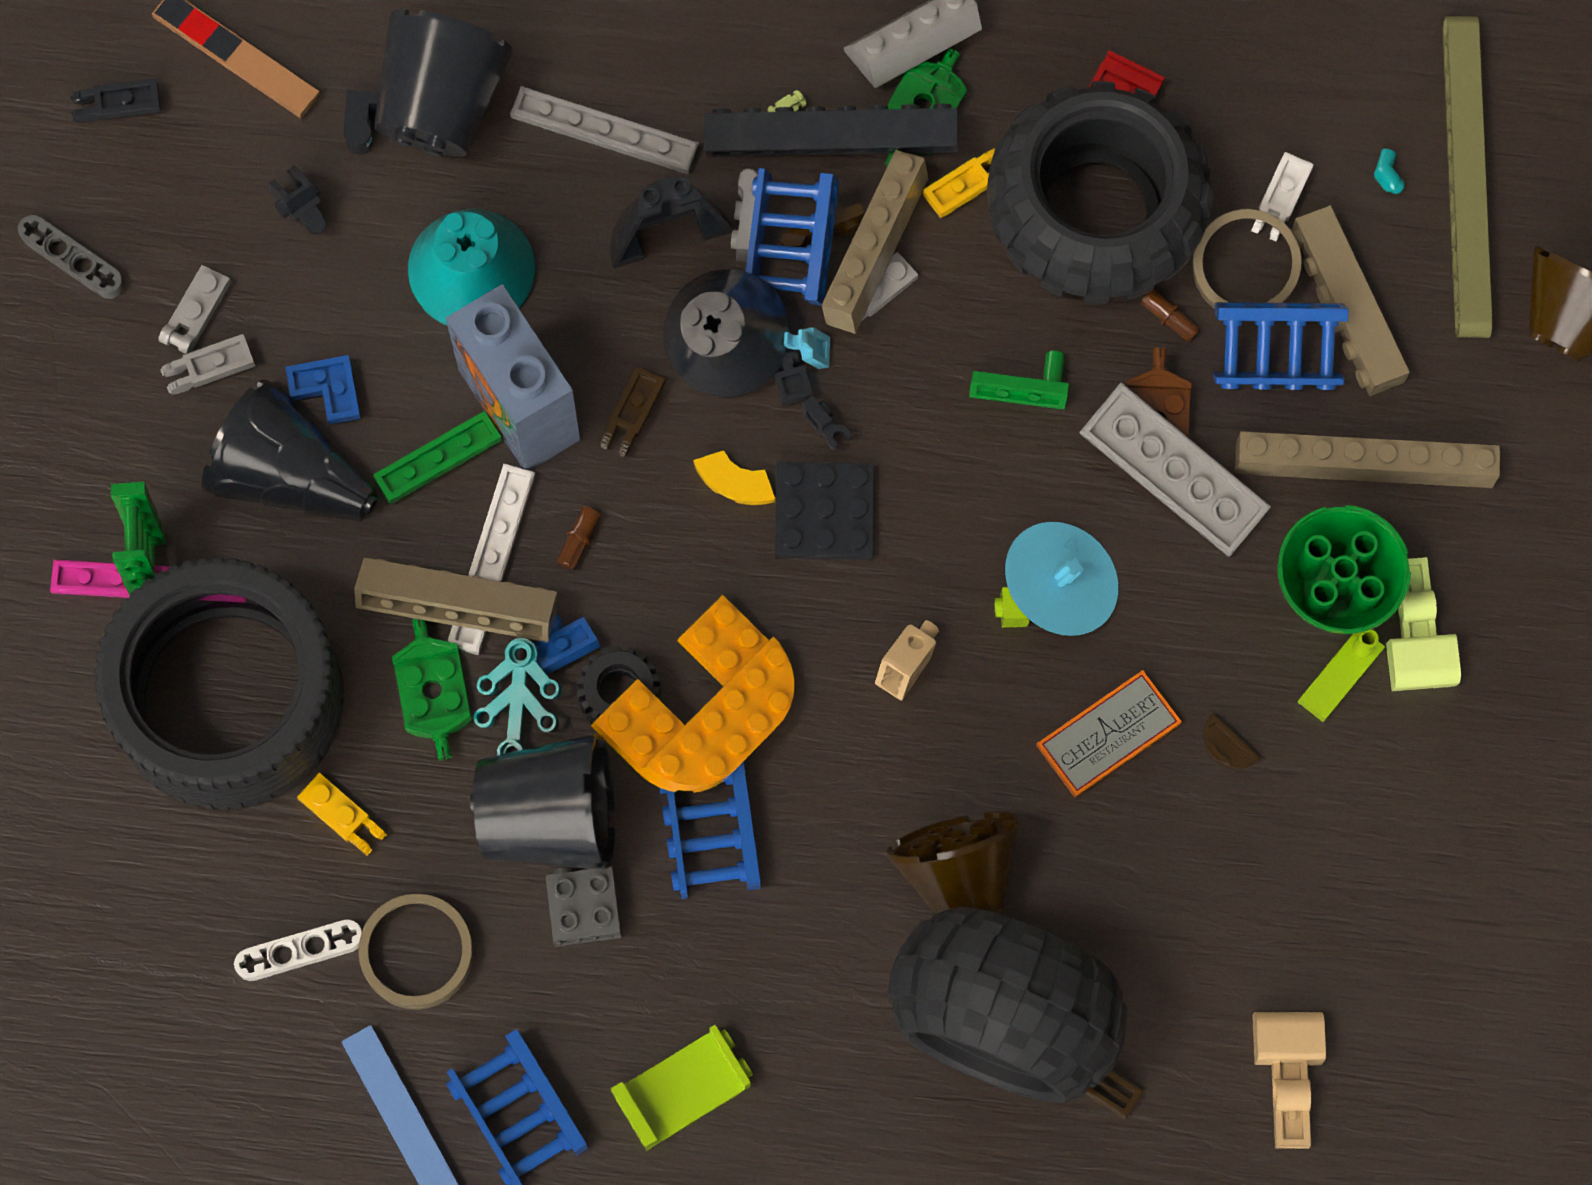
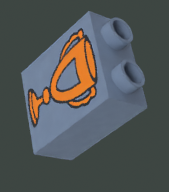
(514, 378)

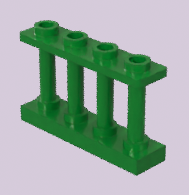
(142, 533)

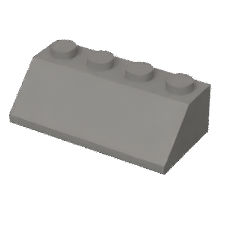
(913, 38)

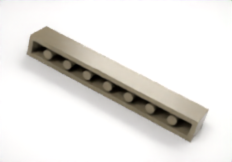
(1367, 459)

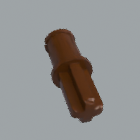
(1170, 315)
(578, 538)

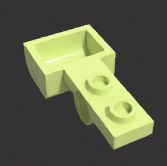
(1421, 656)

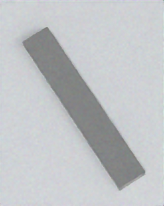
(604, 130)

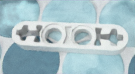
(297, 944)

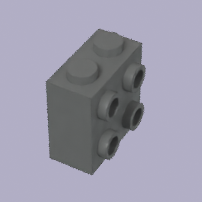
(582, 906)

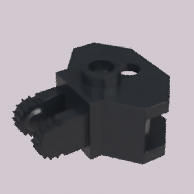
(299, 203)

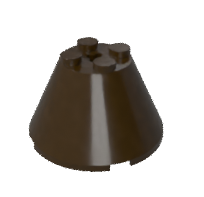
(1561, 304)
(960, 861)

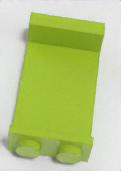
(683, 1088)

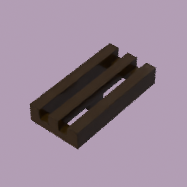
(1117, 1110)

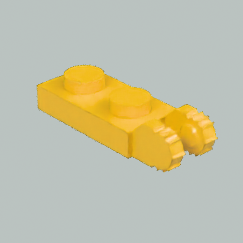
(959, 185)
(339, 812)

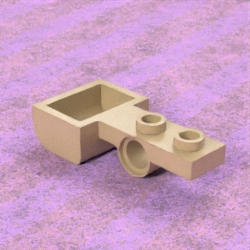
(1290, 1044)

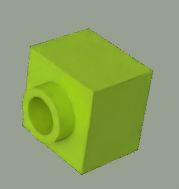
(1008, 611)

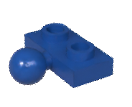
(565, 644)

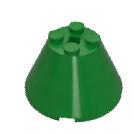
(1344, 569)

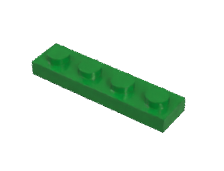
(437, 457)

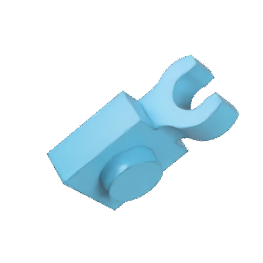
(812, 345)

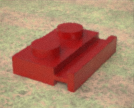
(1127, 74)

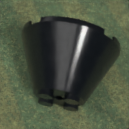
(749, 336)

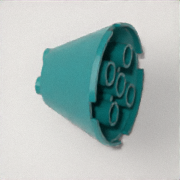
(466, 258)

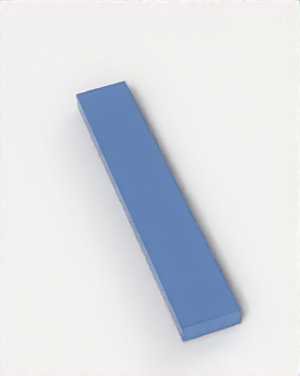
(397, 1109)

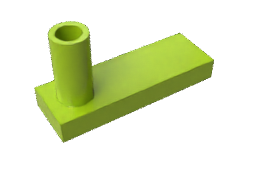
(1341, 674)

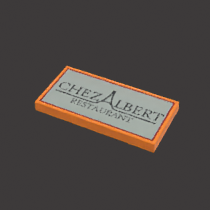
(1108, 734)

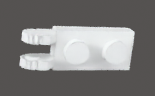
(1284, 191)

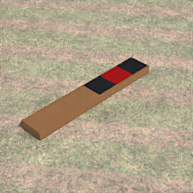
(237, 55)

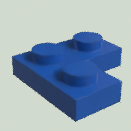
(328, 378)

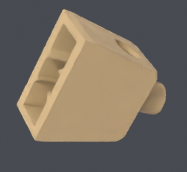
(907, 659)

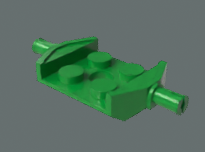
(932, 83)
(425, 663)

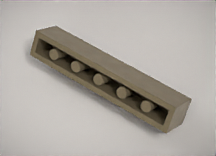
(875, 241)
(1342, 281)
(455, 599)

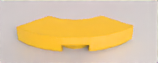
(734, 482)

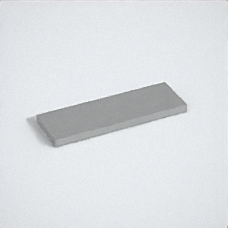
(1174, 469)

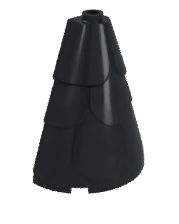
(284, 460)

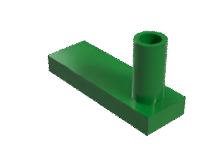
(1027, 391)

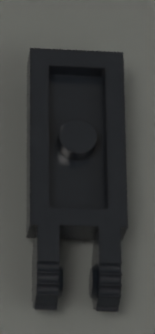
(117, 100)

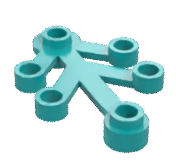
(517, 694)

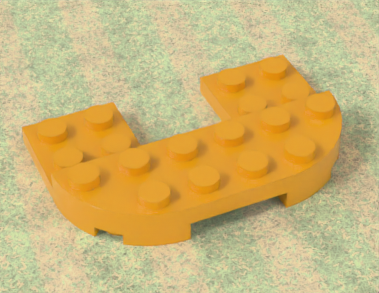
(728, 728)

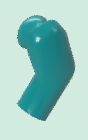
(1386, 175)

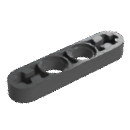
(69, 258)

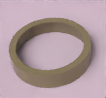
(1198, 273)
(438, 996)

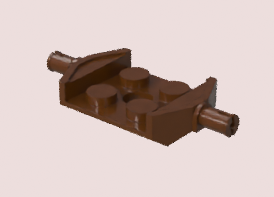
(1164, 392)

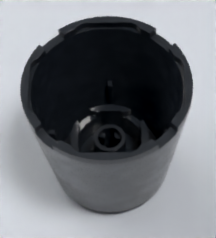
(437, 81)
(546, 805)

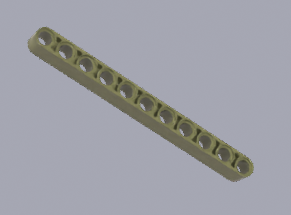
(1467, 177)

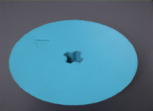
(1061, 578)

